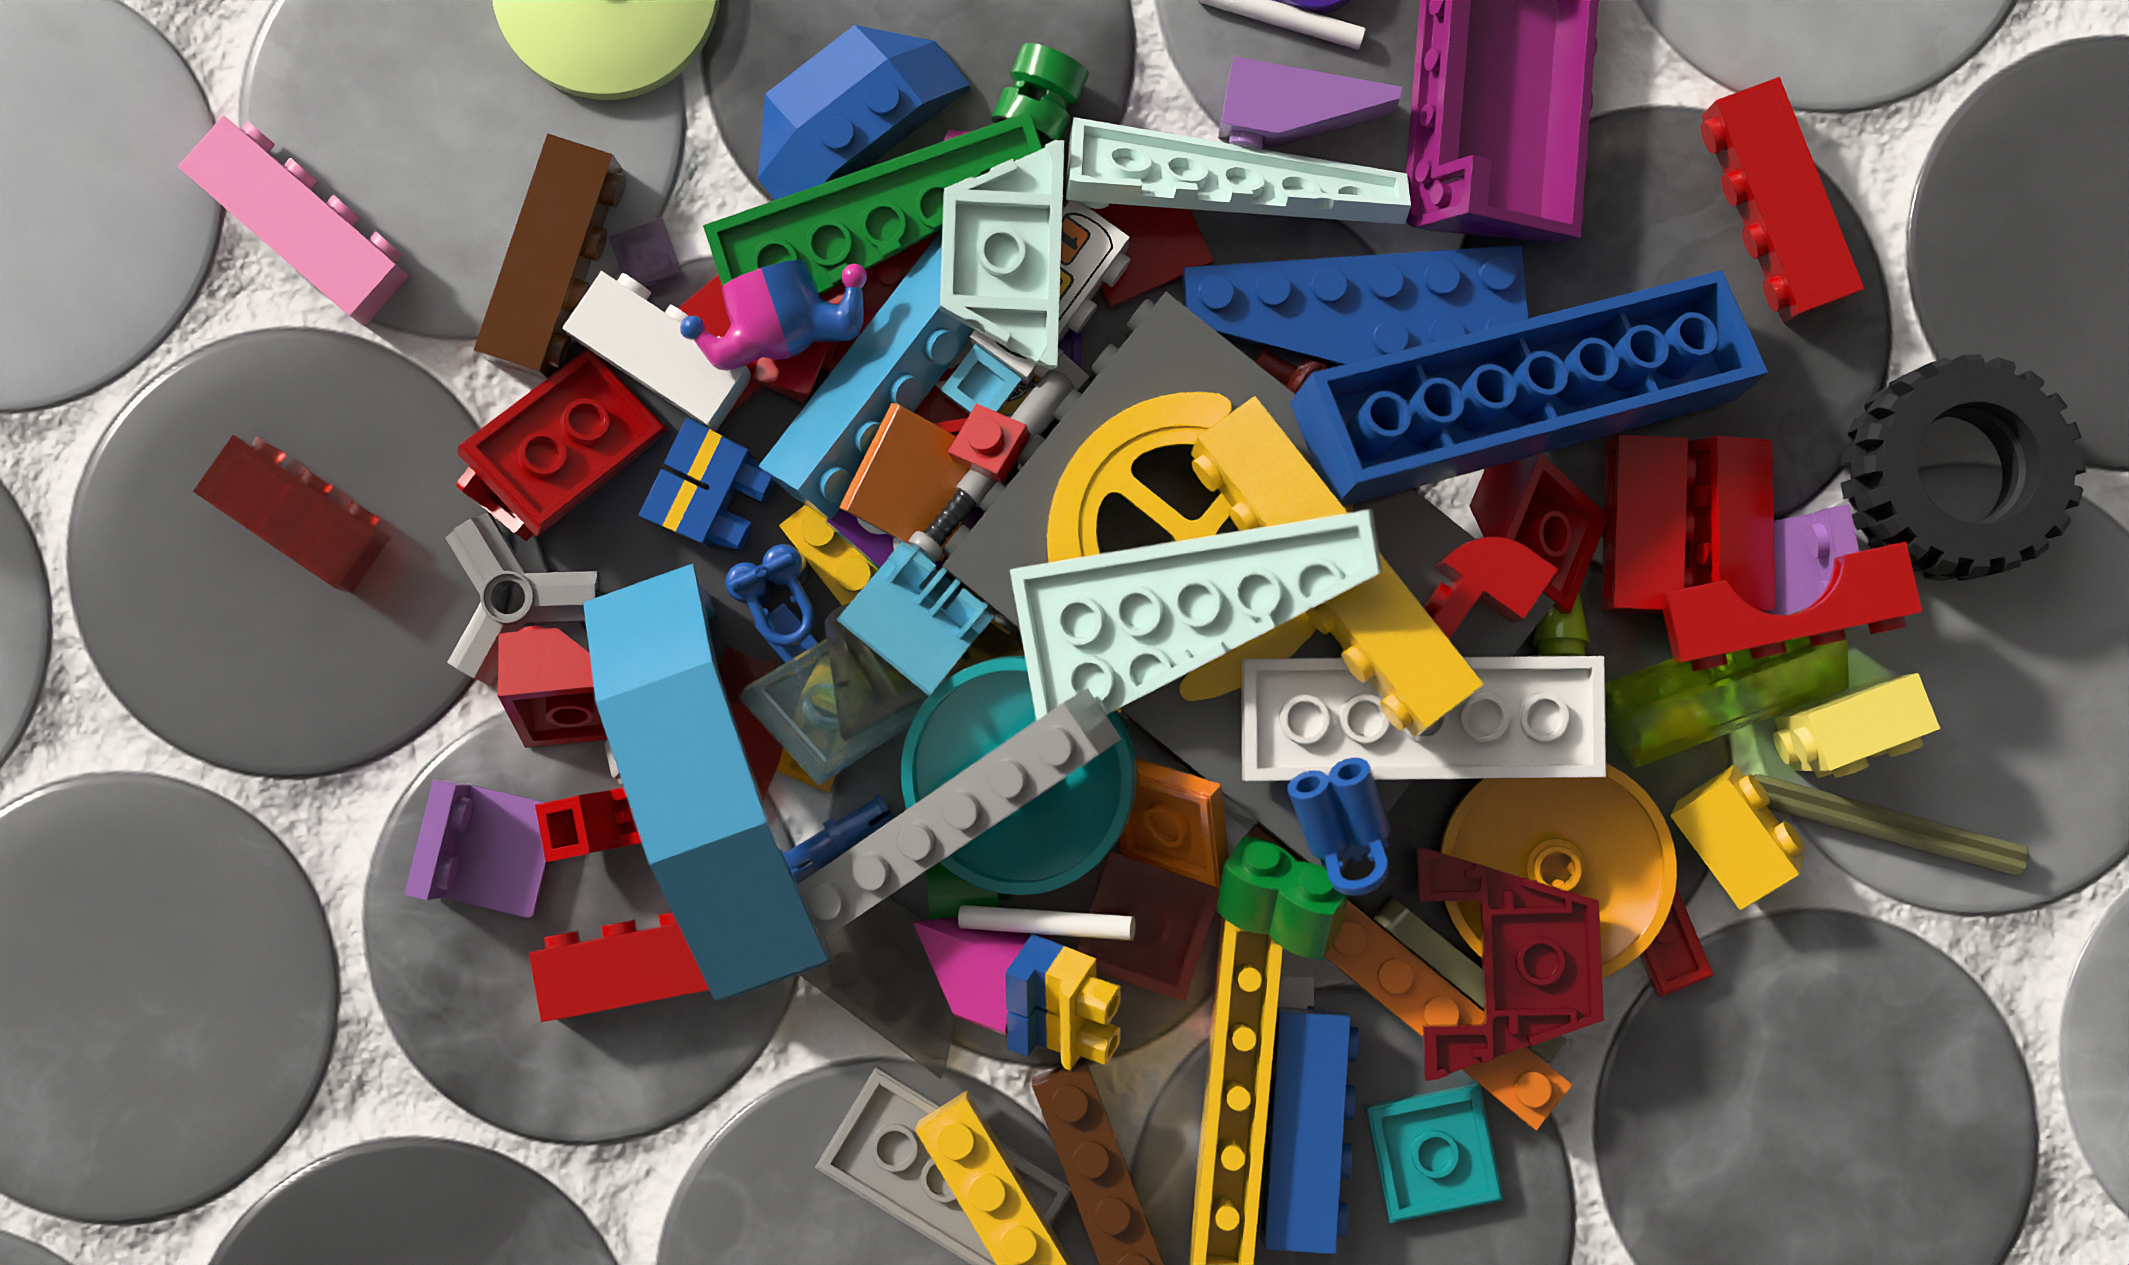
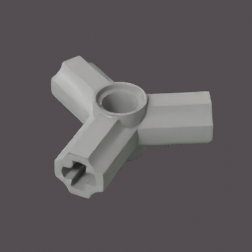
(492, 569)

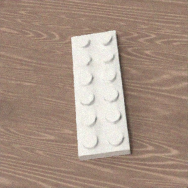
(1523, 723)

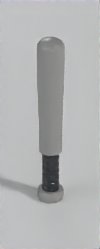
(1037, 414)

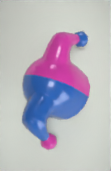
(779, 315)

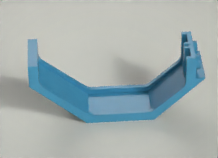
(696, 786)

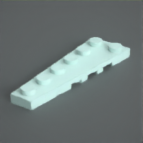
(1184, 172)

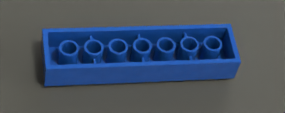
(1526, 388)

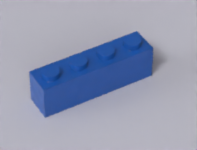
(1306, 1130)

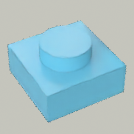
(980, 381)

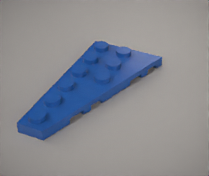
(1360, 304)

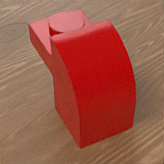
(1495, 572)
(586, 824)

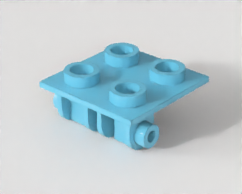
(916, 617)

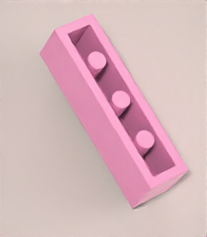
(295, 221)

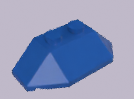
(851, 107)

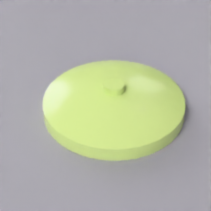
(606, 44)

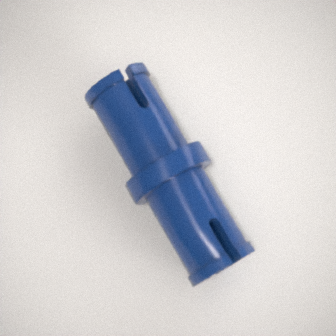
(837, 838)

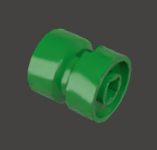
(1047, 77)

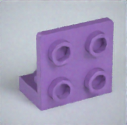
(1806, 555)
(479, 849)

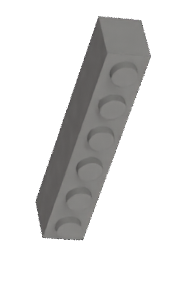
(958, 811)

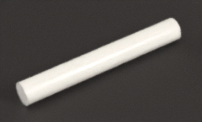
(1294, 19)
(1046, 922)

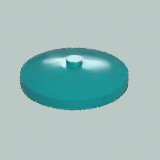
(1052, 835)

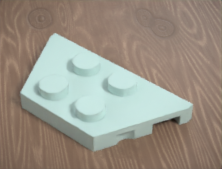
(1007, 253)

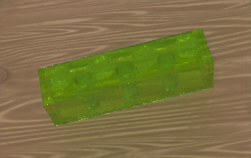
(1676, 709)

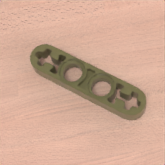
(1445, 961)

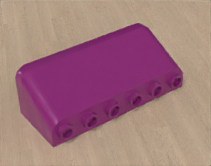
(1501, 117)

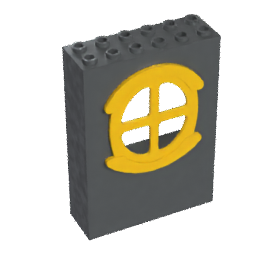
(1164, 391)

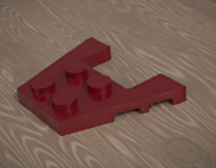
(1535, 962)

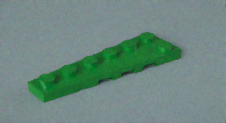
(865, 212)

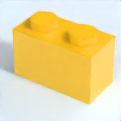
(1739, 836)

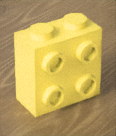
(1854, 724)

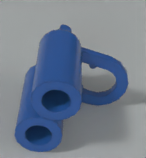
(755, 588)
(1343, 821)

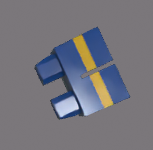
(701, 512)

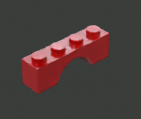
(1863, 588)

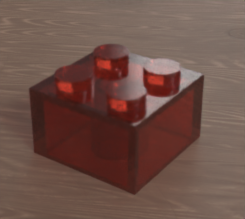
(1170, 925)

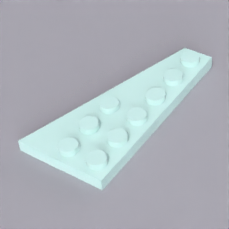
(1166, 608)

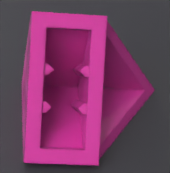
(972, 968)

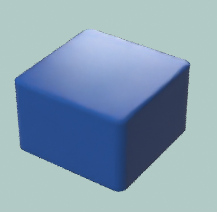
(786, 621)

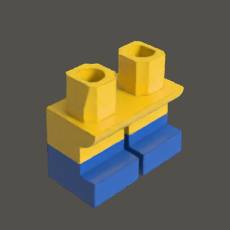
(1060, 1004)

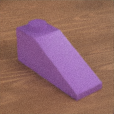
(1285, 104)

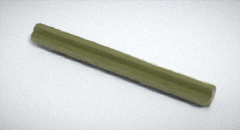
(1894, 826)

